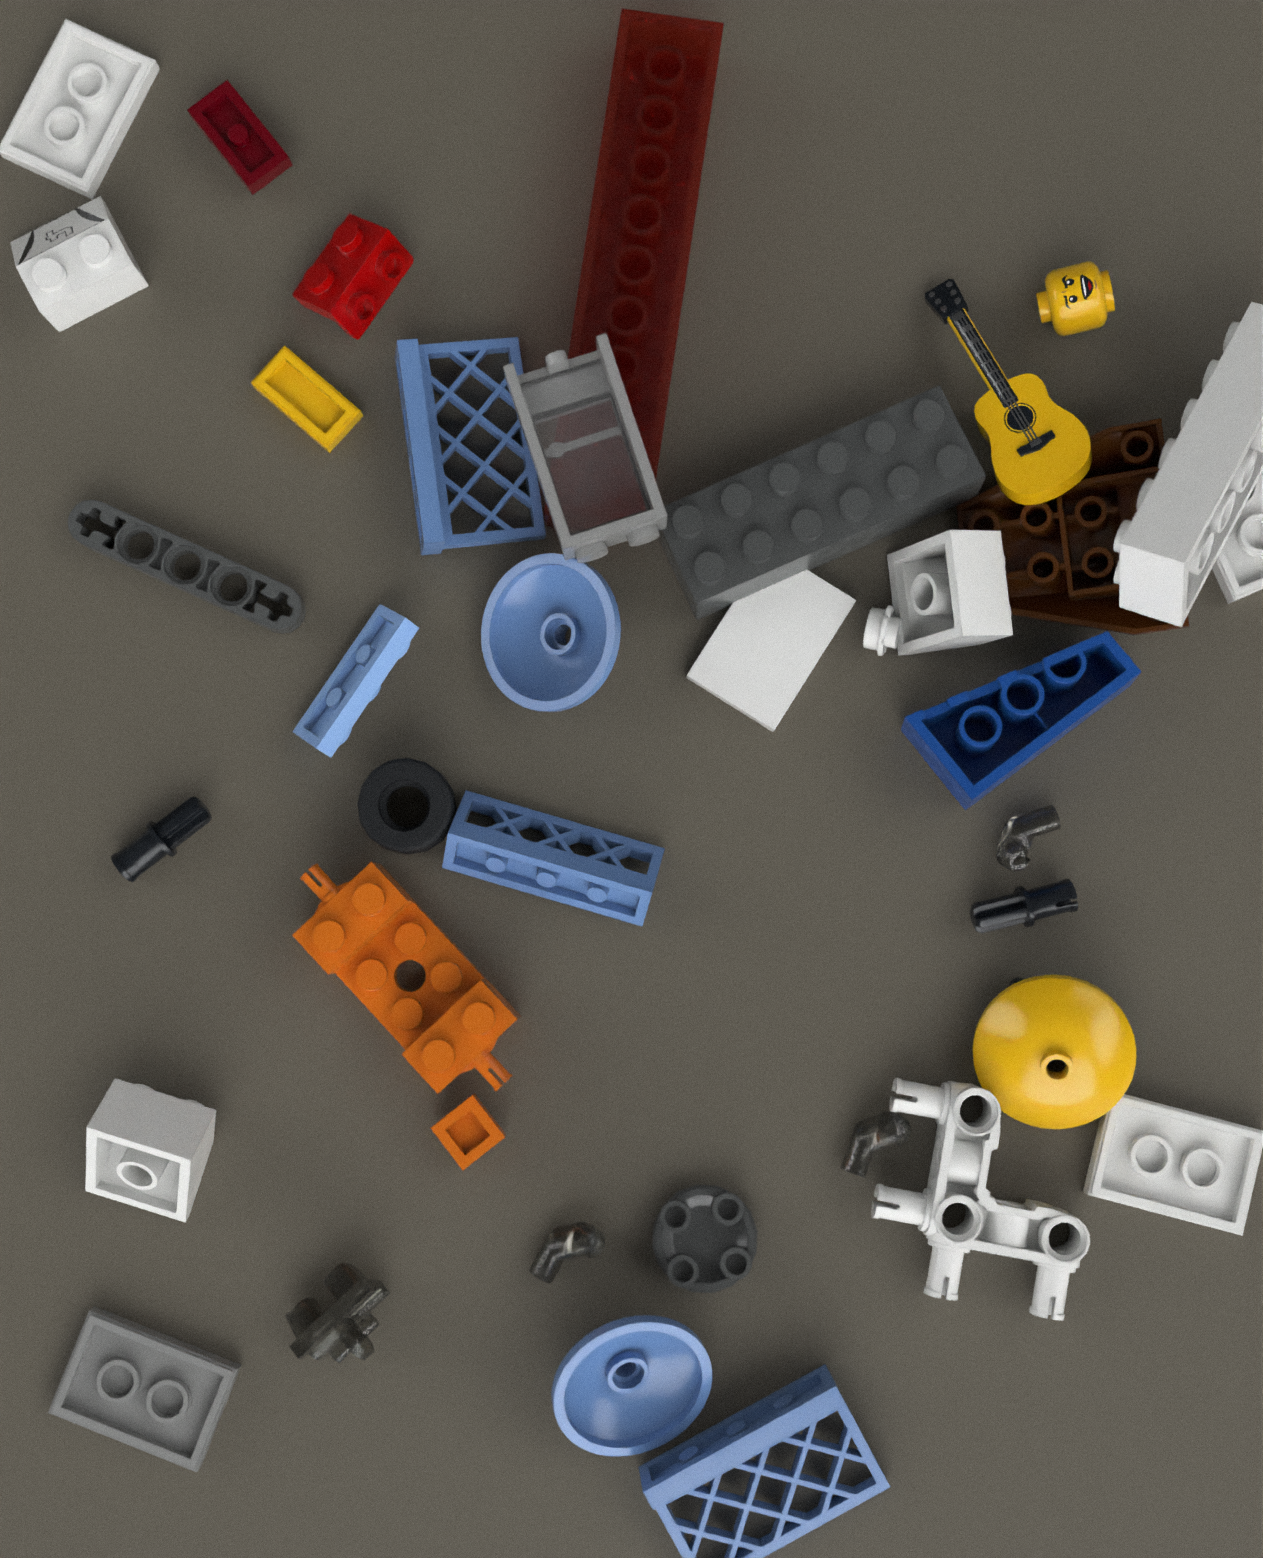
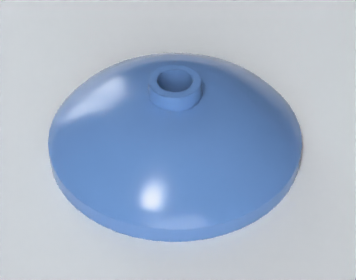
(527, 630)
(631, 1385)

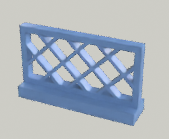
(425, 452)
(750, 1434)

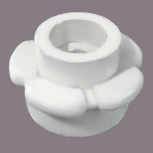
(882, 630)

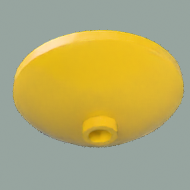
(1050, 1021)

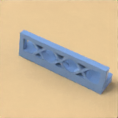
(550, 866)

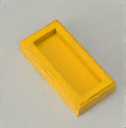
(307, 399)

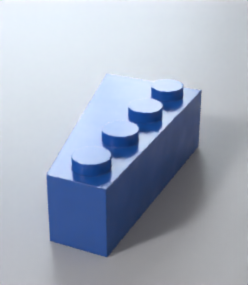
(1002, 726)

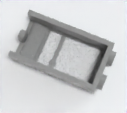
(587, 452)

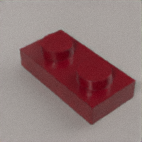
(239, 137)

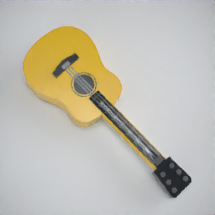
(1033, 441)

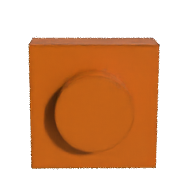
(468, 1131)

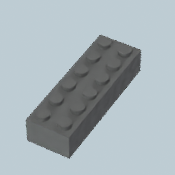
(820, 501)

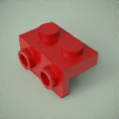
(354, 275)

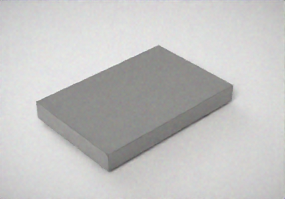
(144, 1388)

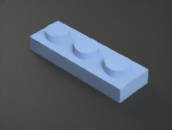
(356, 680)

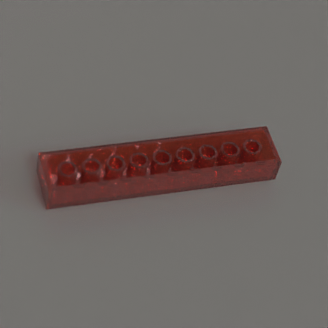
(647, 207)

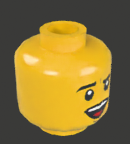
(1076, 298)

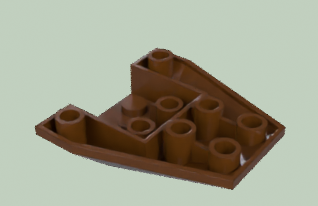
(1063, 549)

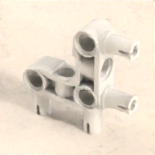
(990, 1224)

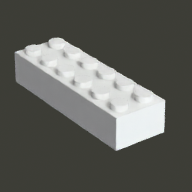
(1200, 483)

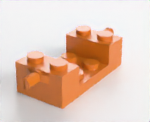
(364, 937)

